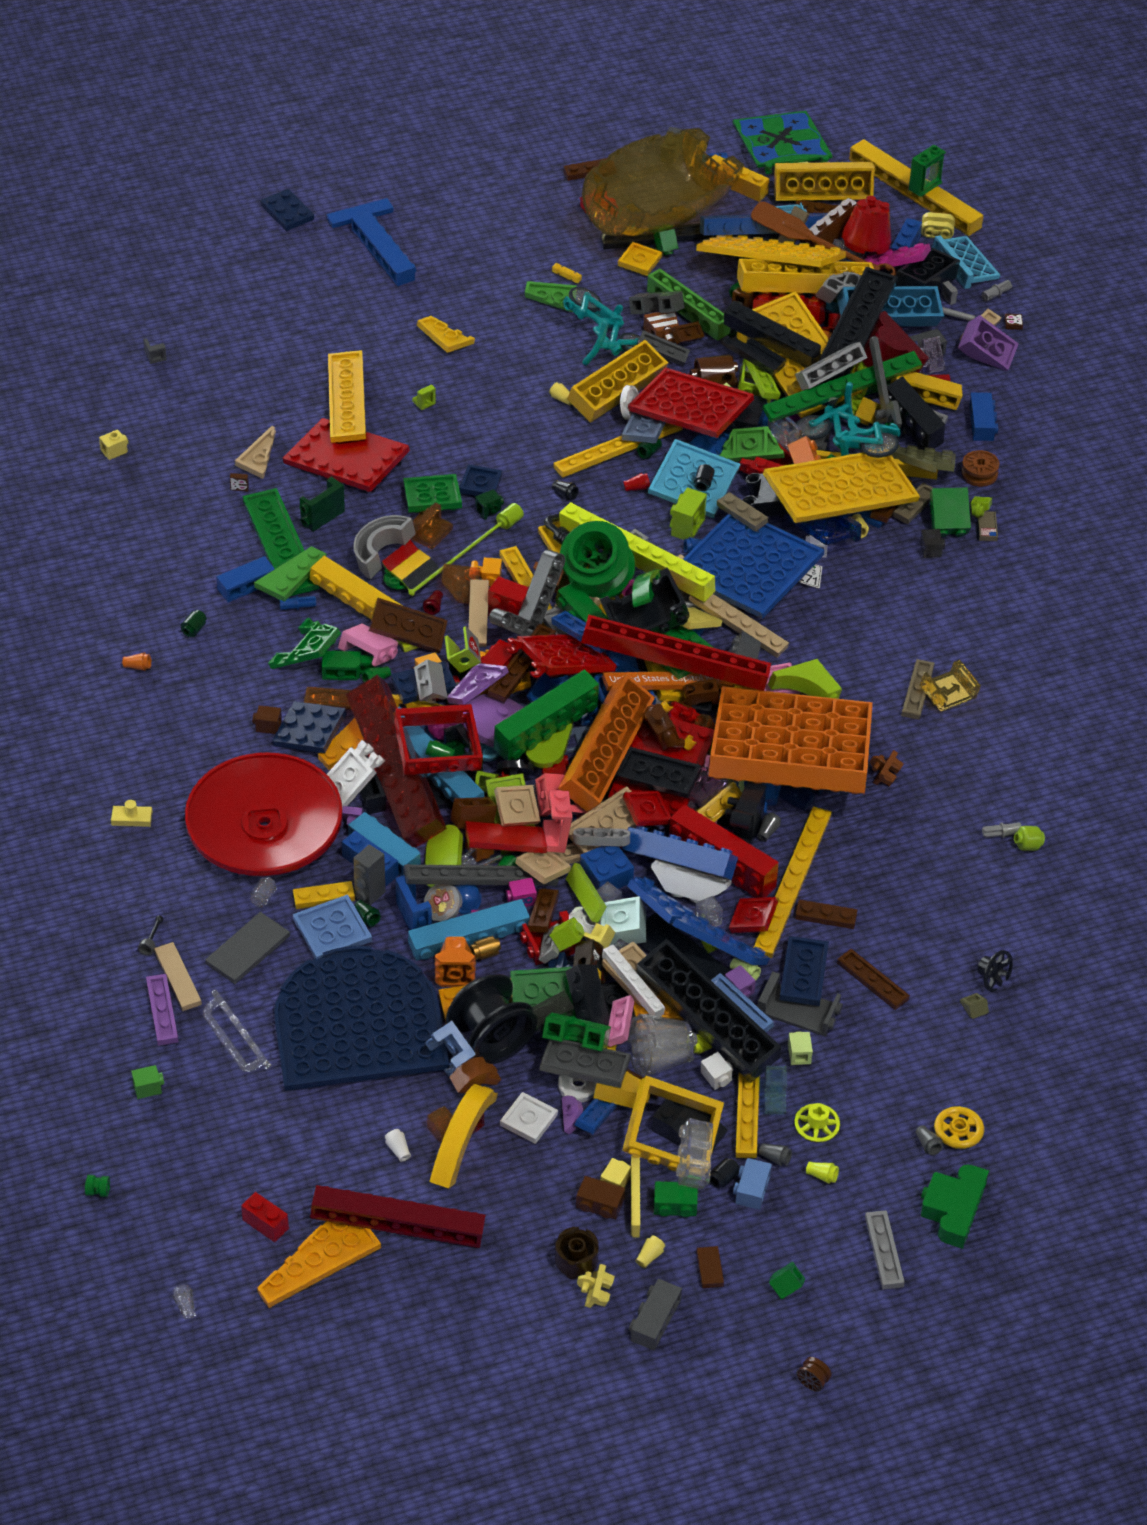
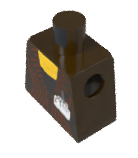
(590, 953)

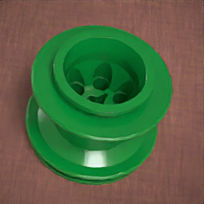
(611, 574)

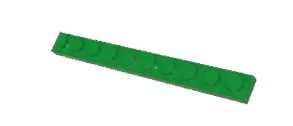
(836, 388)

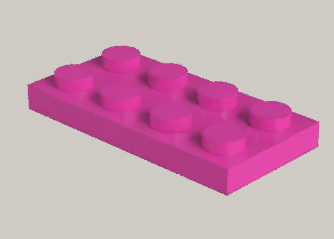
(901, 256)

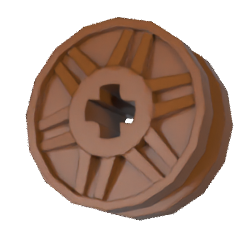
(980, 468)

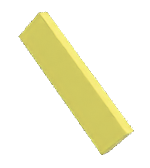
(635, 1197)

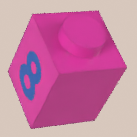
(522, 889)

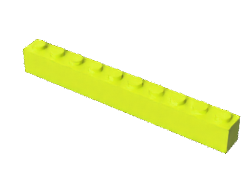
(650, 557)

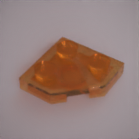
(457, 580)

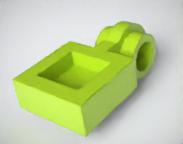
(979, 505)

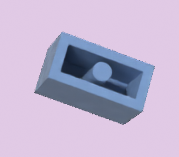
(753, 1183)

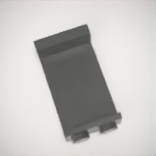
(804, 1016)

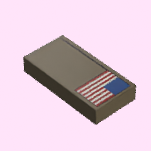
(988, 527)

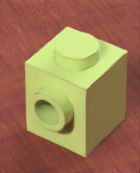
(800, 1048)

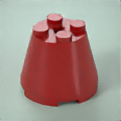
(868, 227)

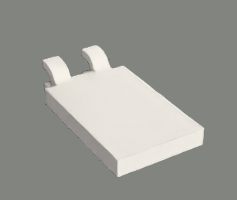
(354, 771)

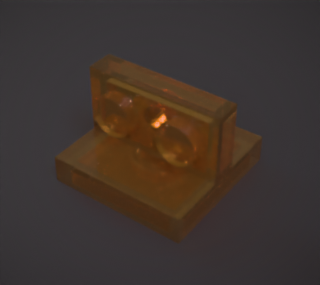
(430, 527)

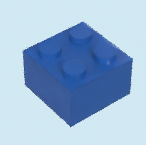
(607, 864)

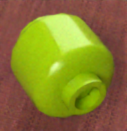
(1029, 838)

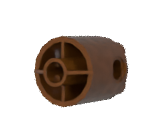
(716, 369)

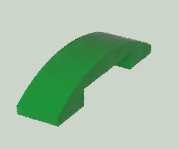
(642, 586)

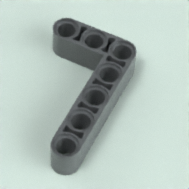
(536, 599)

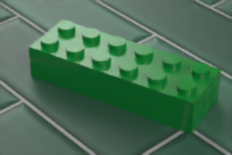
(546, 716)

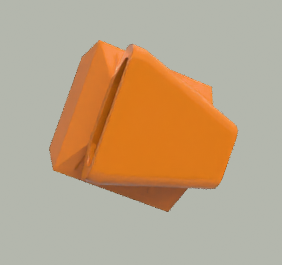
(454, 963)

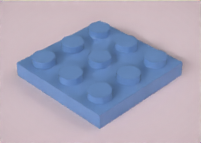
(332, 926)

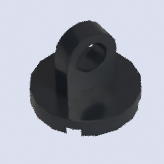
(515, 767)

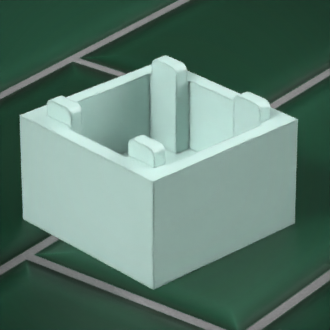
(627, 919)

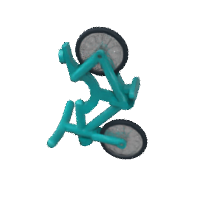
(587, 304)
(879, 440)

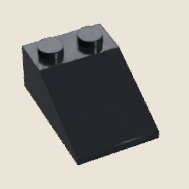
(673, 1115)

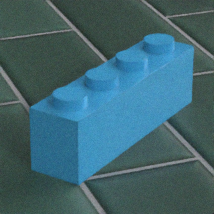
(386, 840)

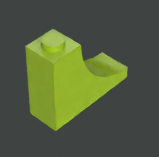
(807, 678)

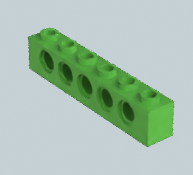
(695, 308)

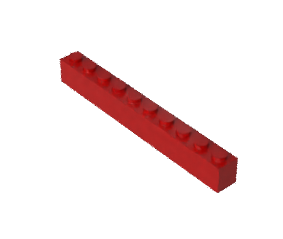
(676, 652)

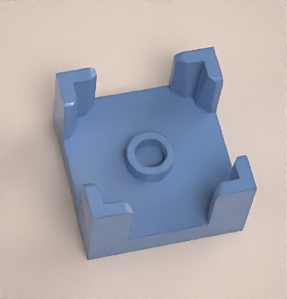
(455, 1043)

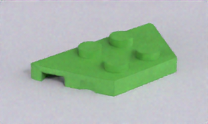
(751, 443)

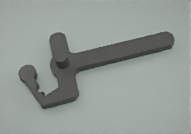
(889, 409)

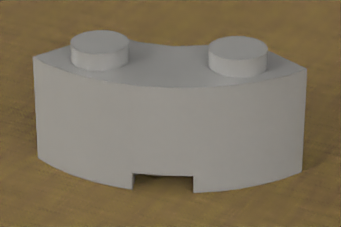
(835, 283)

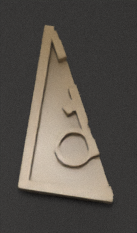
(257, 455)

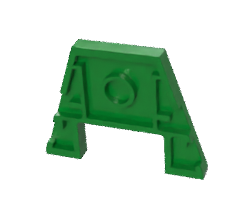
(312, 646)

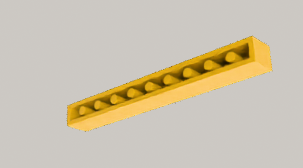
(898, 177)

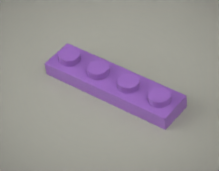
(162, 1009)

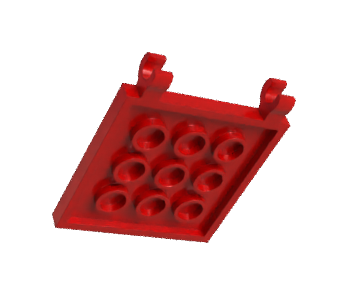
(560, 655)

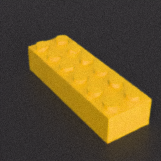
(823, 181)
(604, 387)

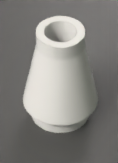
(397, 1143)

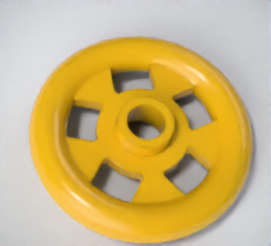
(959, 1122)

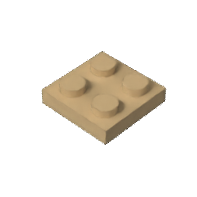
(517, 805)
(543, 866)

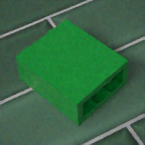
(950, 511)

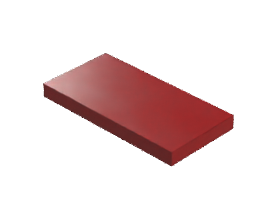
(506, 838)

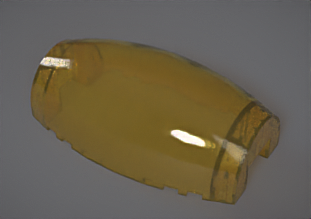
(657, 184)

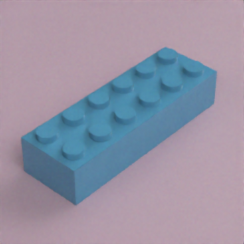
(906, 305)

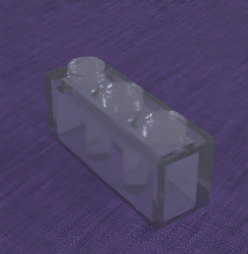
(695, 1153)

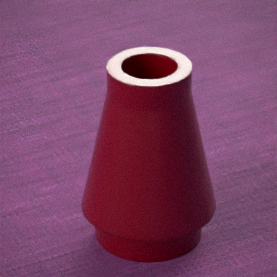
(433, 603)

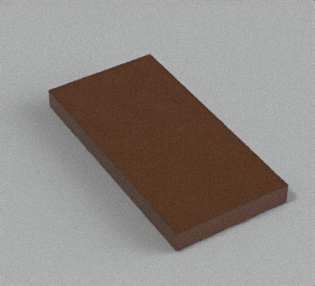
(408, 625)

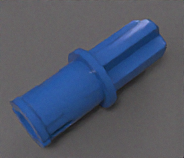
(298, 602)

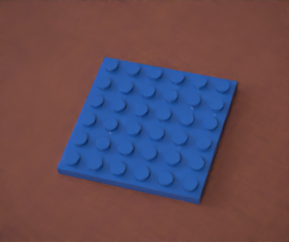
(752, 566)

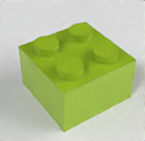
(688, 514)

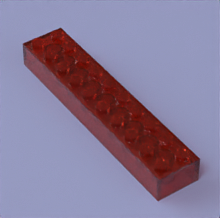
(407, 794)

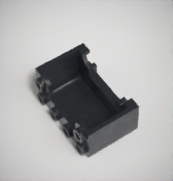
(659, 615)

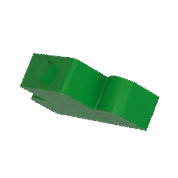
(954, 1202)

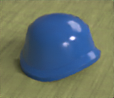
(470, 898)

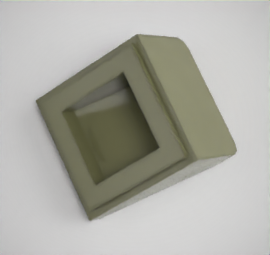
(975, 1005)

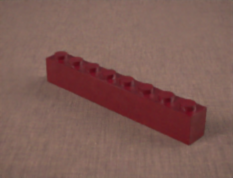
(397, 1216)

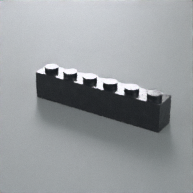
(772, 334)

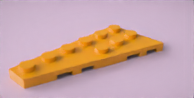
(319, 1256)

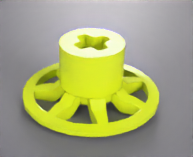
(817, 1119)

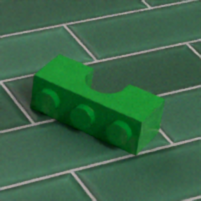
(563, 1027)

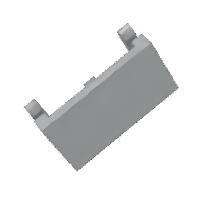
(430, 681)

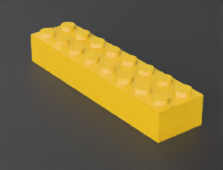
(782, 277)

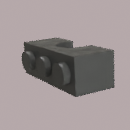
(663, 301)

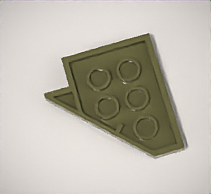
(926, 459)

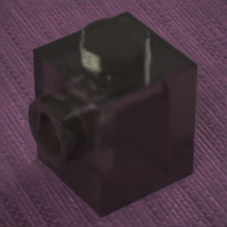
(932, 543)

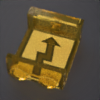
(952, 687)

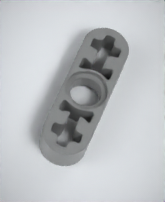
(601, 837)

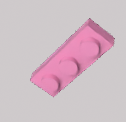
(620, 1020)

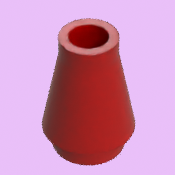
(638, 482)

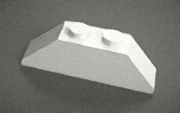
(688, 882)

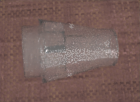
(184, 1299)

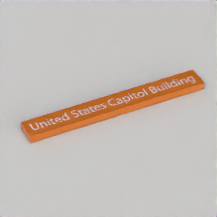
(659, 680)

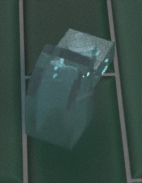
(775, 1089)

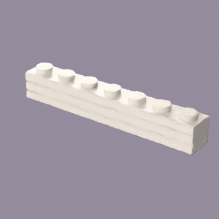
(633, 981)

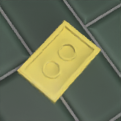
(700, 619)

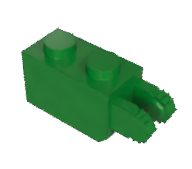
(344, 665)

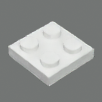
(528, 1117)

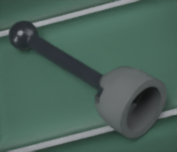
(147, 946)

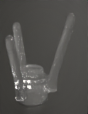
(466, 861)

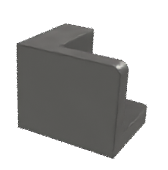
(155, 353)

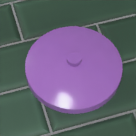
(489, 713)

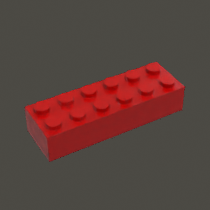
(754, 869)

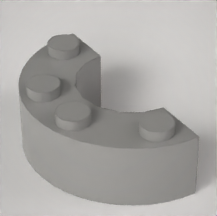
(376, 535)

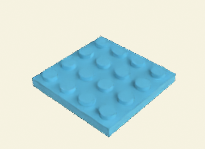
(679, 472)

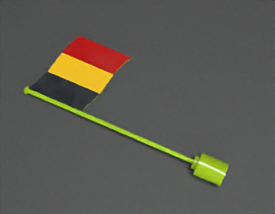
(417, 568)

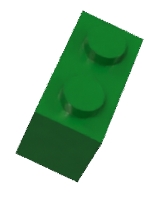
(675, 1199)

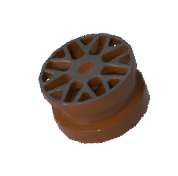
(814, 1374)

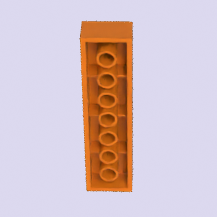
(606, 743)

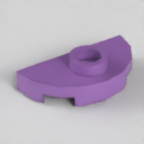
(572, 1110)

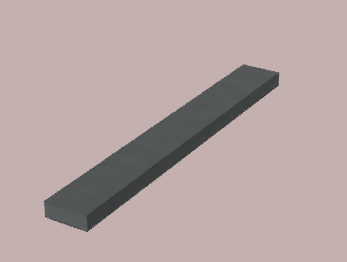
(467, 875)

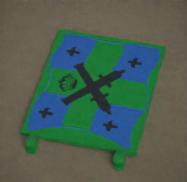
(782, 139)

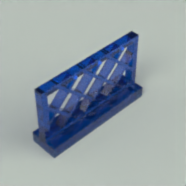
(844, 524)

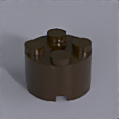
(576, 1252)

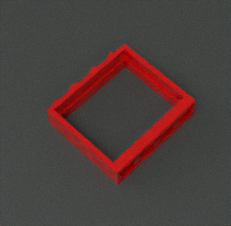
(433, 716)

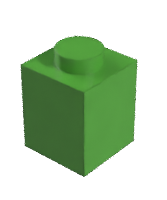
(147, 1081)

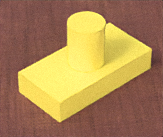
(131, 815)

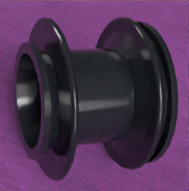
(496, 1025)

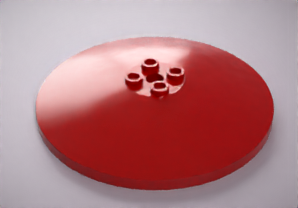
(257, 788)

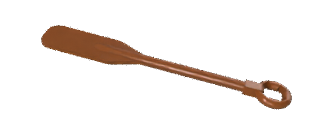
(796, 229)

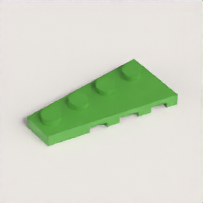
(290, 576)

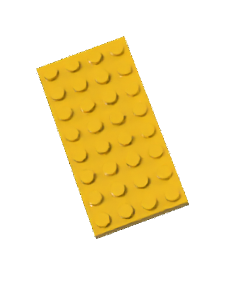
(772, 250)
(794, 315)
(840, 486)

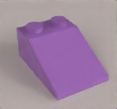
(988, 344)

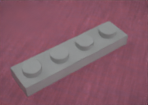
(884, 1250)

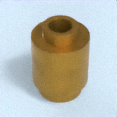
(485, 948)

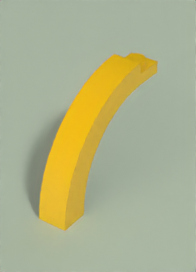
(458, 1134)

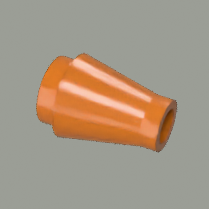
(138, 661)

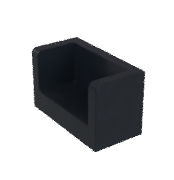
(373, 796)

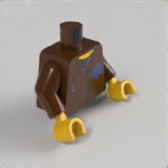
(664, 729)

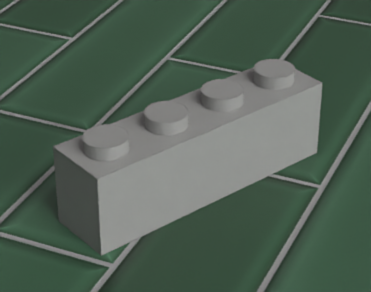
(830, 366)

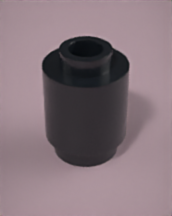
(704, 477)
(724, 1173)

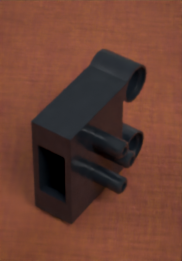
(767, 500)
(748, 812)

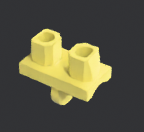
(593, 1286)

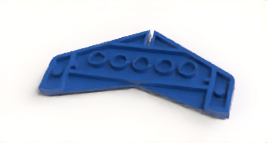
(696, 926)

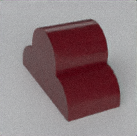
(892, 342)

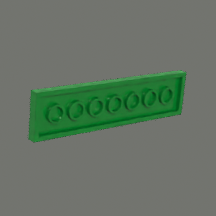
(275, 531)

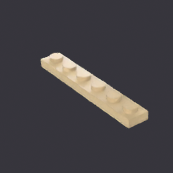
(741, 622)

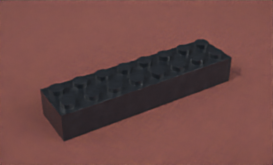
(709, 1010)

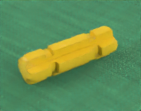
(566, 273)

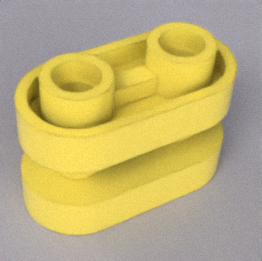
(937, 224)

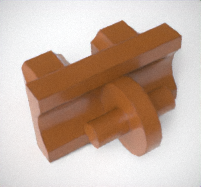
(883, 765)

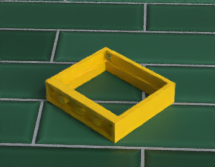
(675, 1094)

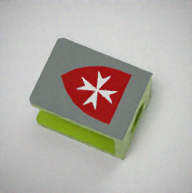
(471, 651)

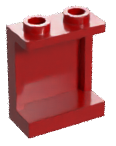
(534, 940)

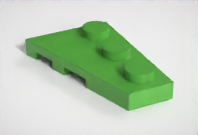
(548, 293)

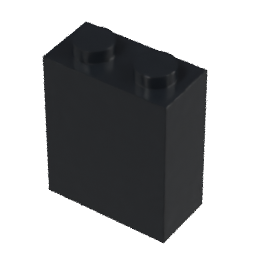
(751, 416)

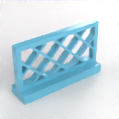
(966, 274)

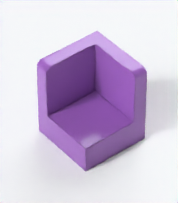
(742, 980)

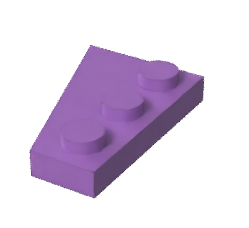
(475, 682)

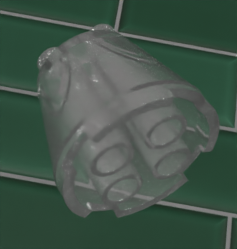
(660, 1043)

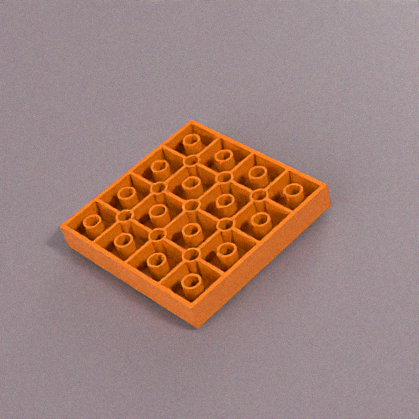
(791, 740)

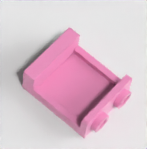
(380, 646)

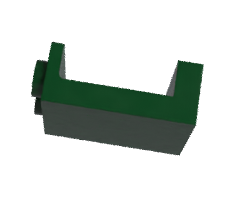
(324, 506)

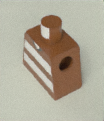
(661, 324)

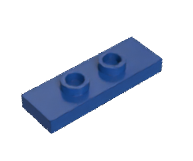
(595, 1115)

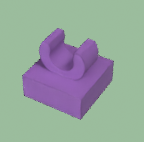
(351, 813)

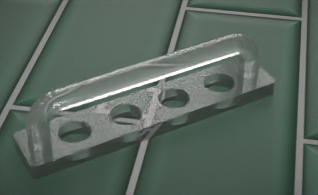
(261, 1060)

